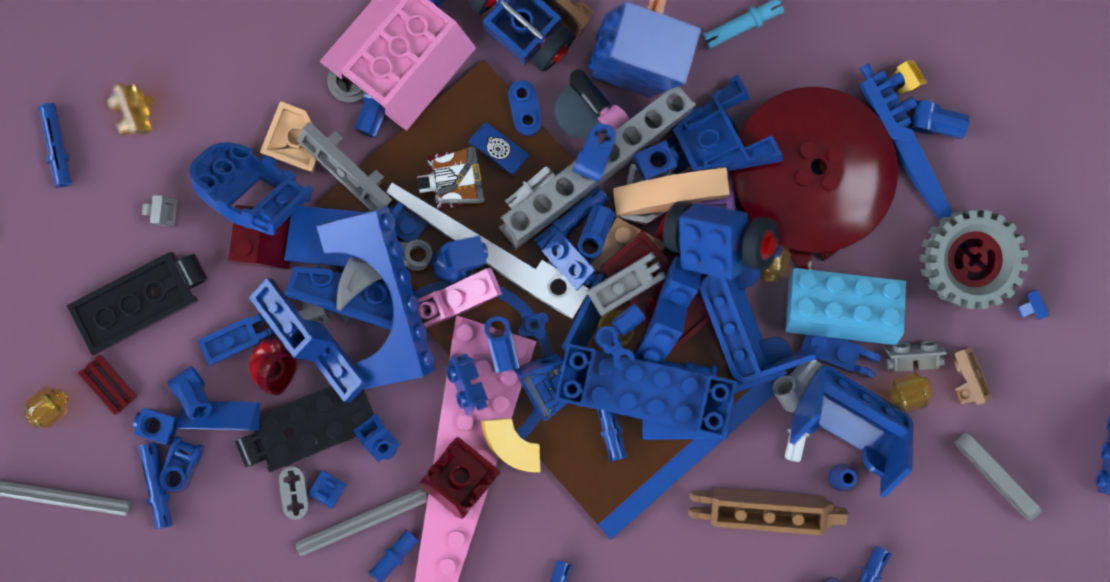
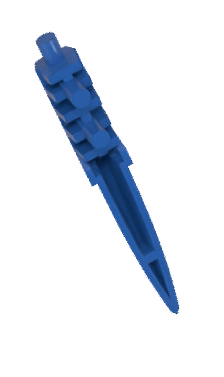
(885, 104)

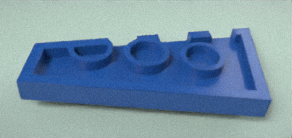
(321, 288)

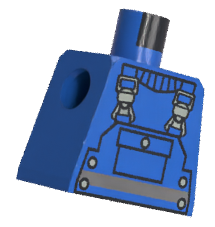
(541, 382)

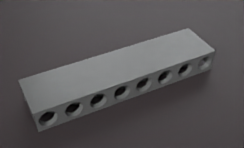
(570, 187)

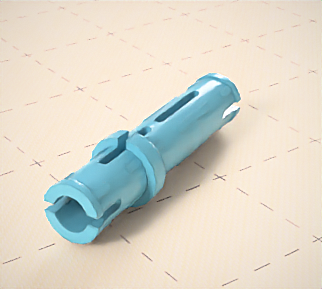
(742, 23)

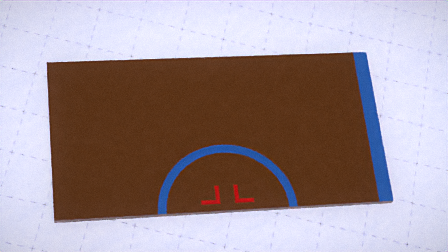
(571, 438)

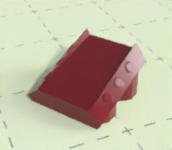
(459, 478)

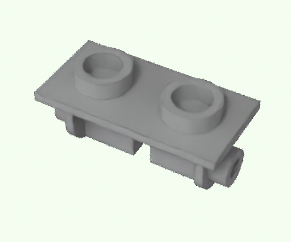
(927, 354)

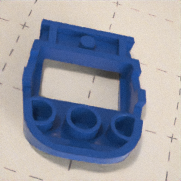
(230, 170)

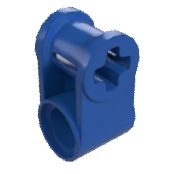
(594, 156)
(181, 463)

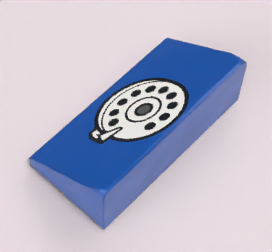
(499, 149)

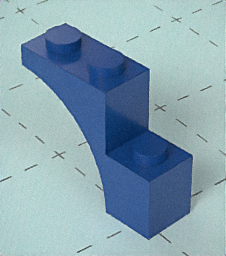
(669, 314)

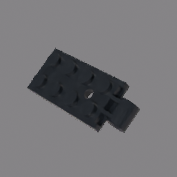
(127, 303)
(318, 422)

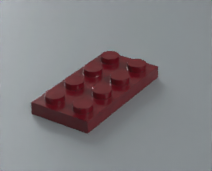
(646, 301)

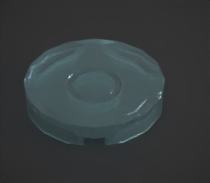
(574, 115)

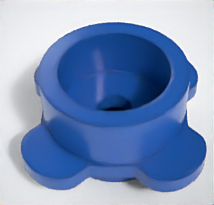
(526, 329)

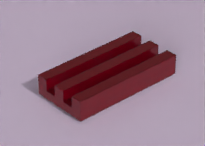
(92, 367)

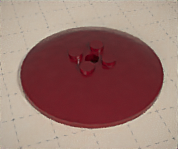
(829, 208)

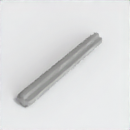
(64, 498)
(361, 522)

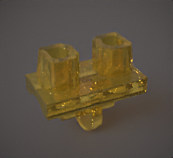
(134, 107)

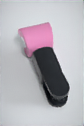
(597, 101)

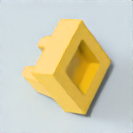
(912, 76)

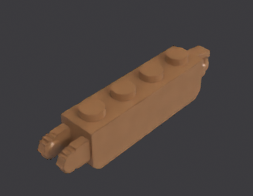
(767, 511)

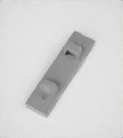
(341, 167)

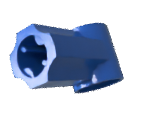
(370, 117)
(931, 119)
(596, 231)
(503, 347)
(189, 390)

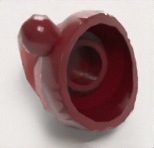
(272, 366)

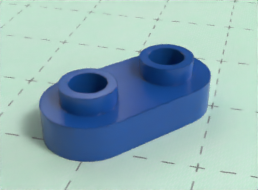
(525, 107)

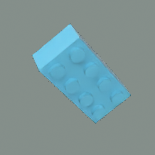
(845, 306)

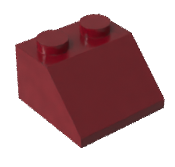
(258, 248)

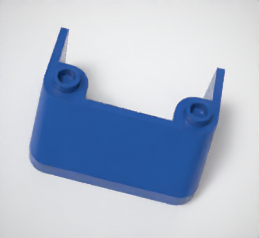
(738, 332)
(861, 420)

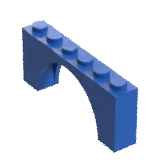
(375, 241)

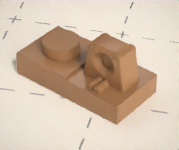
(573, 16)
(976, 387)

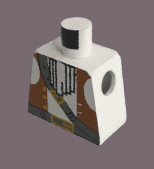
(455, 178)

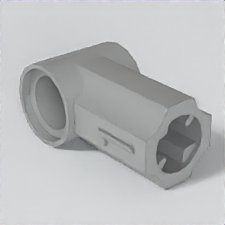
(791, 387)

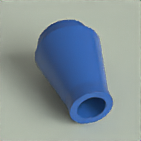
(836, 477)

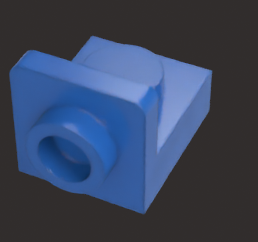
(407, 224)

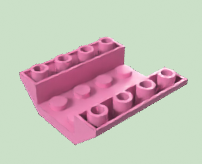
(400, 55)

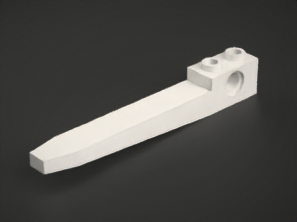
(531, 280)

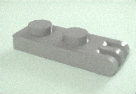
(625, 284)

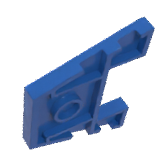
(713, 143)

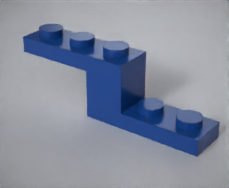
(308, 340)

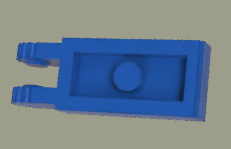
(233, 339)
(841, 354)

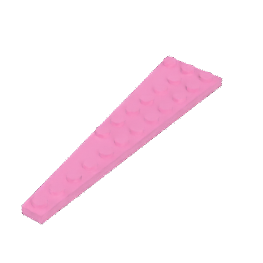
(444, 536)

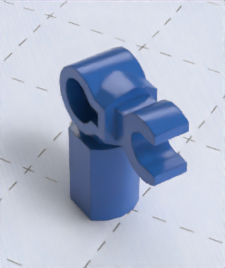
(607, 337)

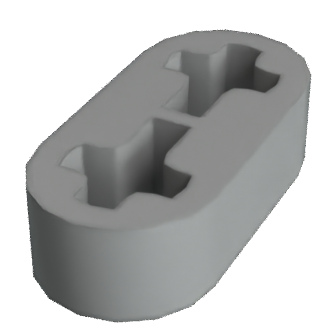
(287, 494)

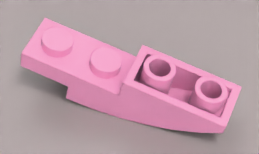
(458, 298)

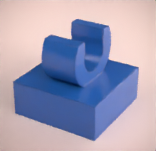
(327, 489)

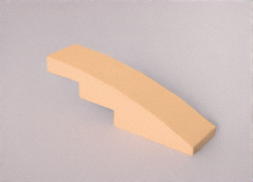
(662, 192)

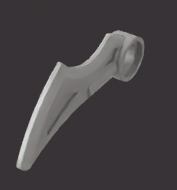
(360, 274)

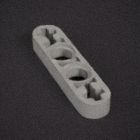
(997, 476)

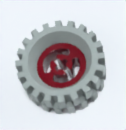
(991, 236)

